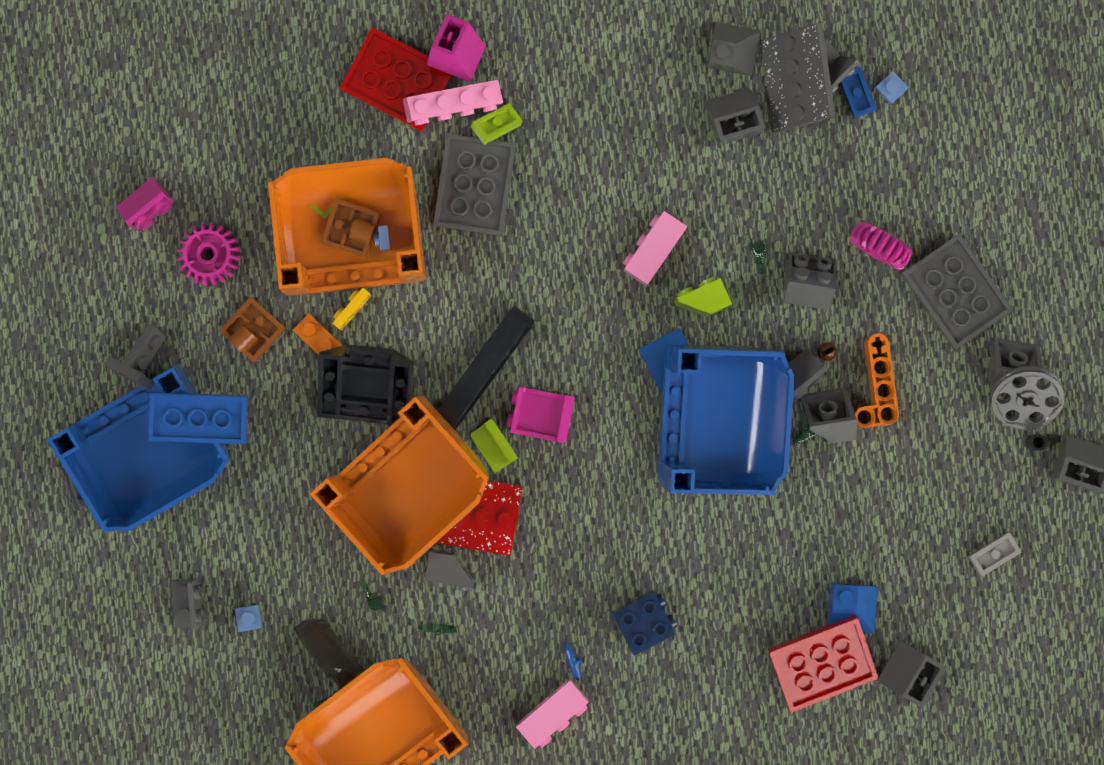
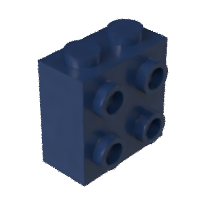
(644, 622)

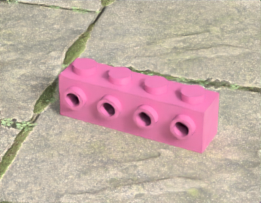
(451, 101)

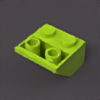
(705, 300)

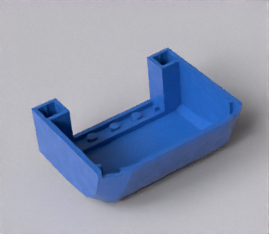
(724, 420)
(125, 474)

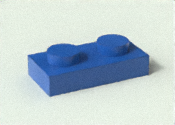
(857, 94)

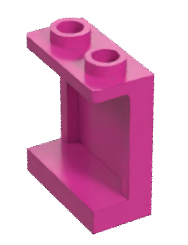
(541, 414)

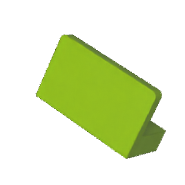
(493, 445)

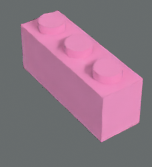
(654, 247)
(553, 714)

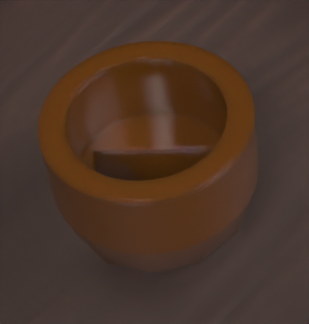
(830, 356)

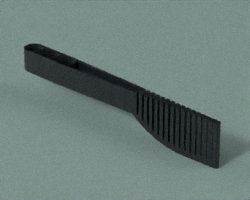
(485, 366)

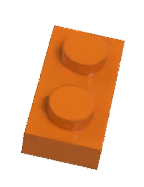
(315, 335)

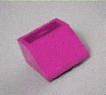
(456, 48)
(145, 204)

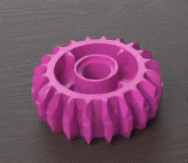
(880, 245)
(194, 254)

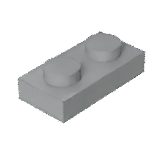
(994, 554)

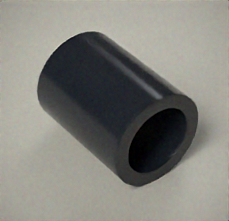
(1042, 442)

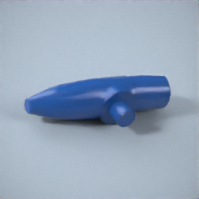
(573, 661)

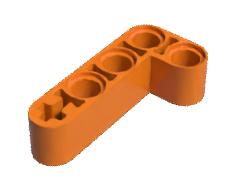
(875, 381)

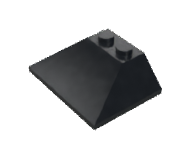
(363, 383)

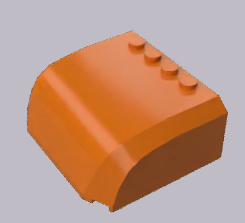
(313, 267)
(405, 488)
(378, 720)

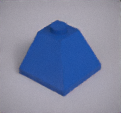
(853, 600)

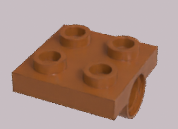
(350, 228)
(252, 329)

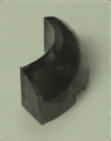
(328, 651)

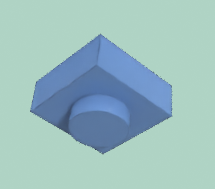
(891, 87)
(382, 238)
(248, 618)

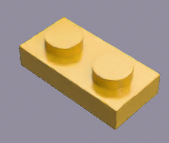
(357, 300)

